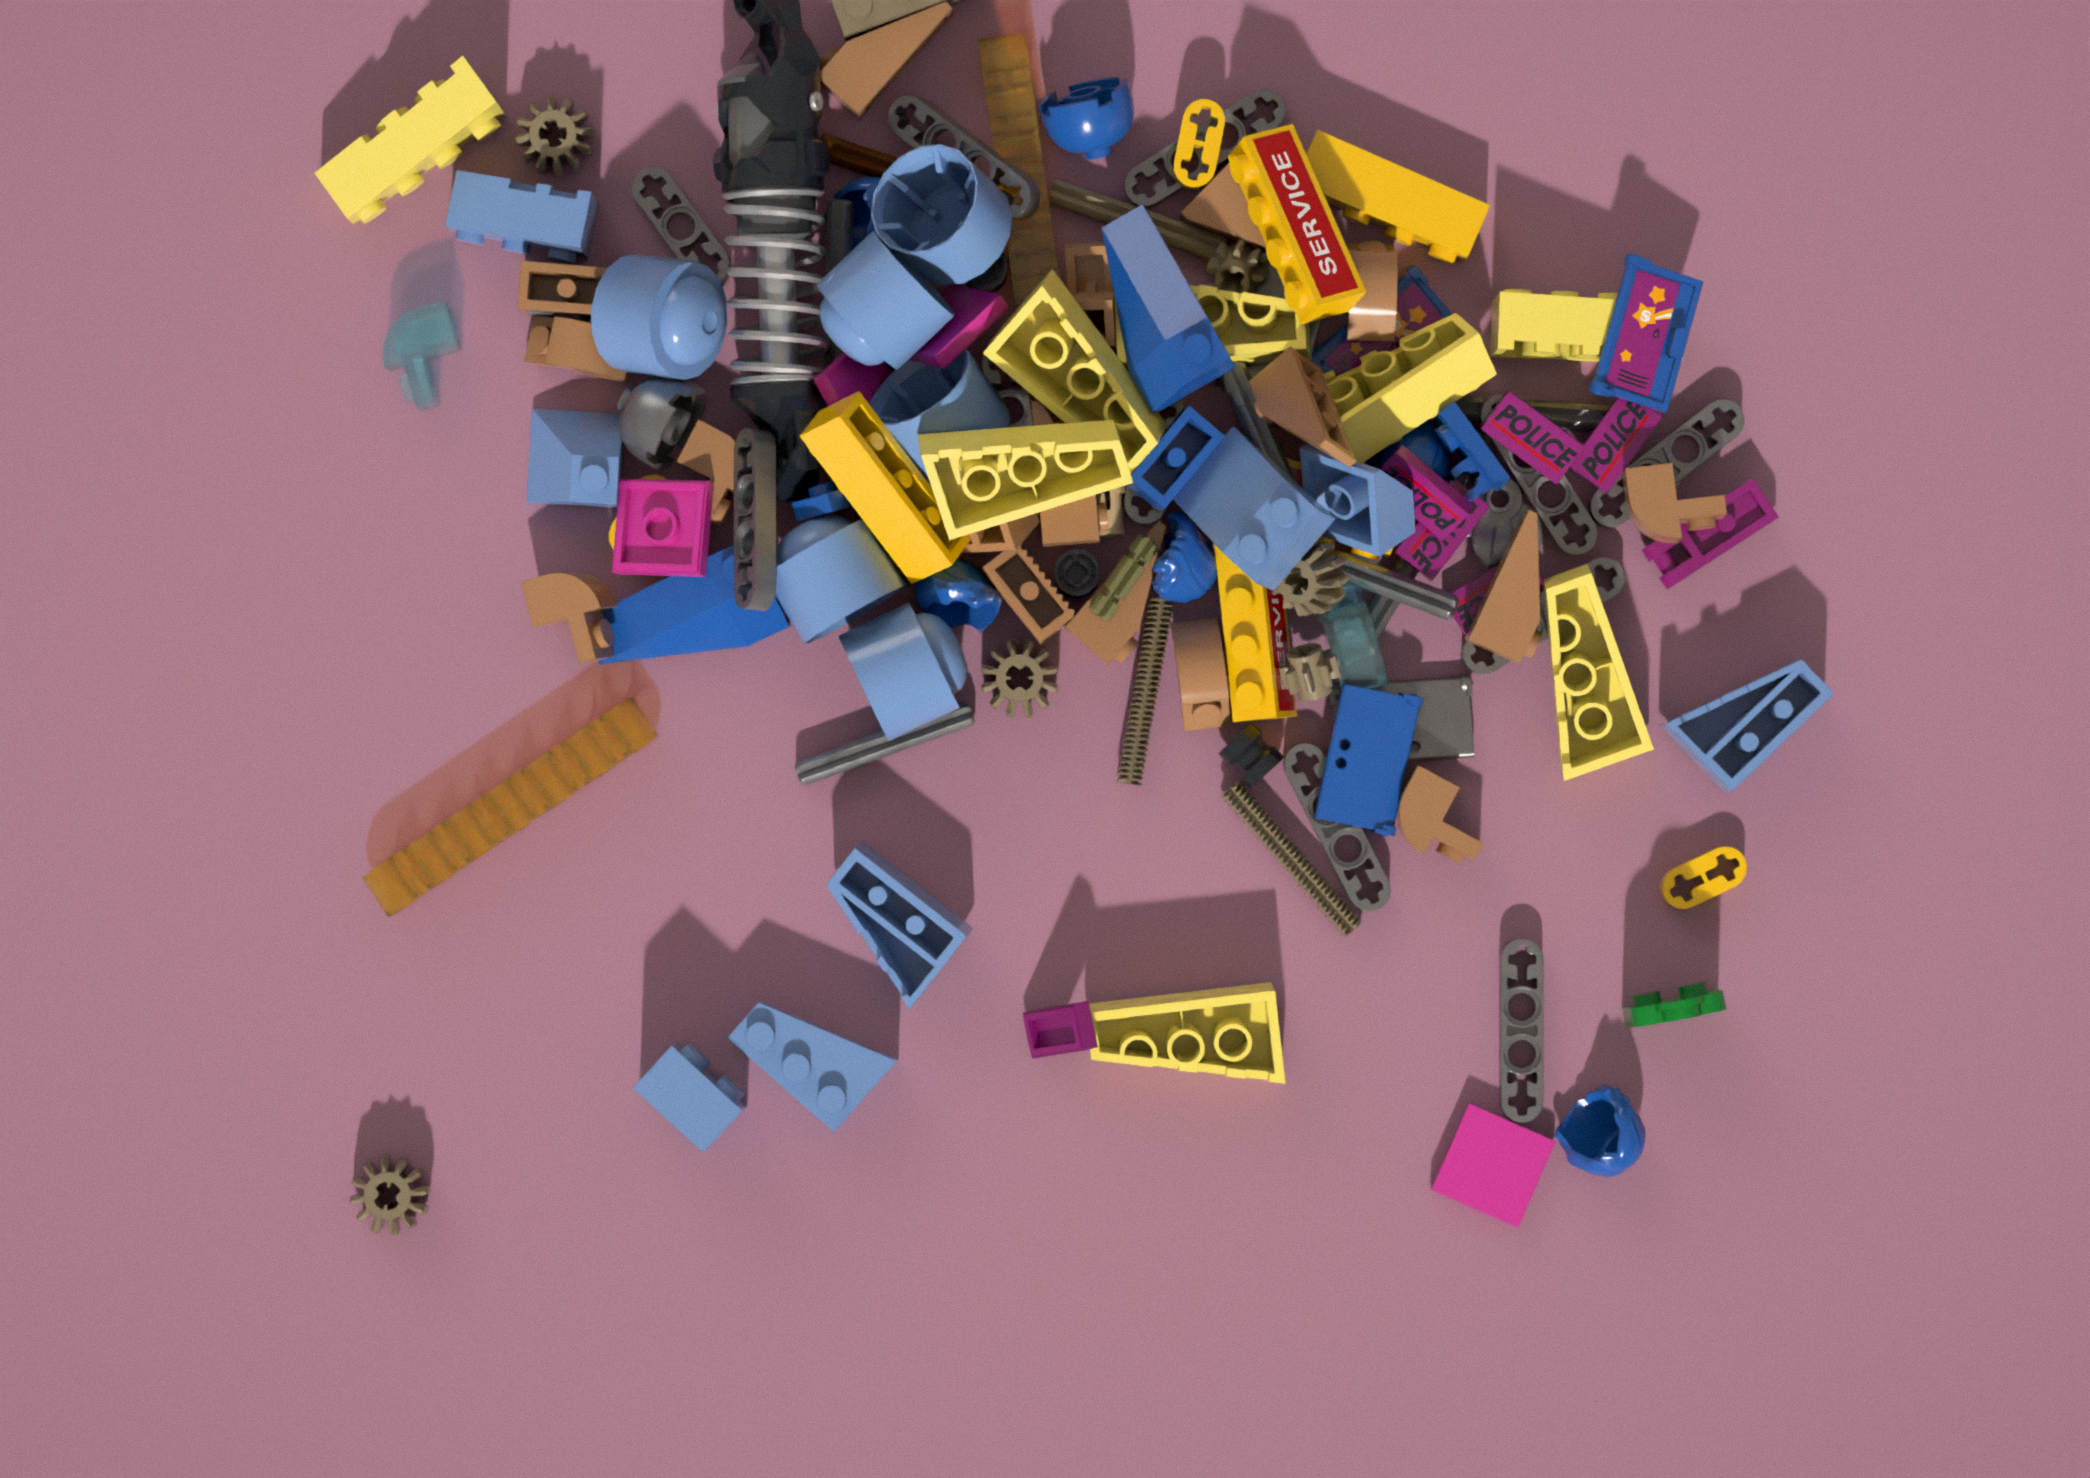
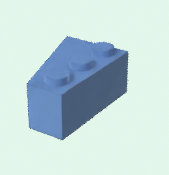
(522, 216)
(1748, 723)
(898, 920)
(811, 1062)

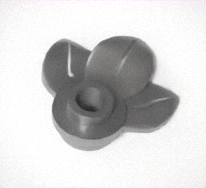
(1497, 526)

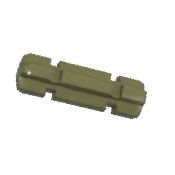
(1123, 577)

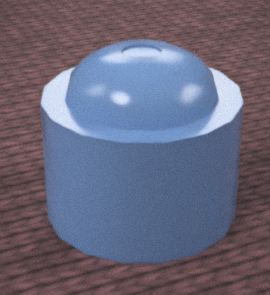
(941, 214)
(879, 306)
(659, 316)
(937, 401)
(832, 574)
(906, 668)

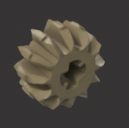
(567, 124)
(1314, 581)
(1019, 662)
(374, 1190)

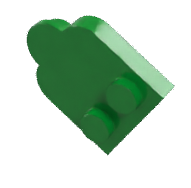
(1692, 1002)

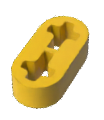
(1187, 143)
(1698, 867)

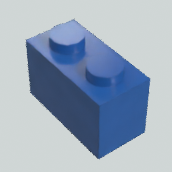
(1175, 458)

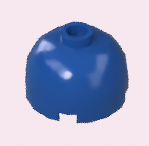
(1089, 116)

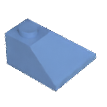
(575, 458)
(1368, 504)

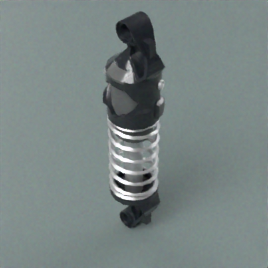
(772, 177)

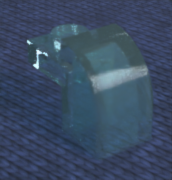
(413, 341)
(1353, 641)

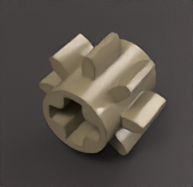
(1237, 267)
(1309, 672)

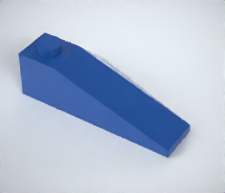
(1162, 324)
(689, 616)

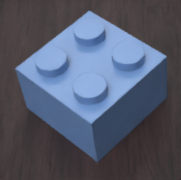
(691, 1095)

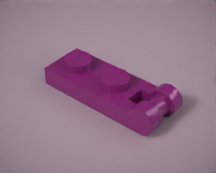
(1746, 514)

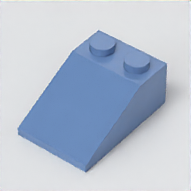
(1253, 510)

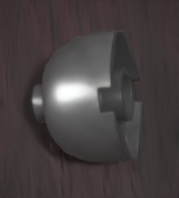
(659, 417)

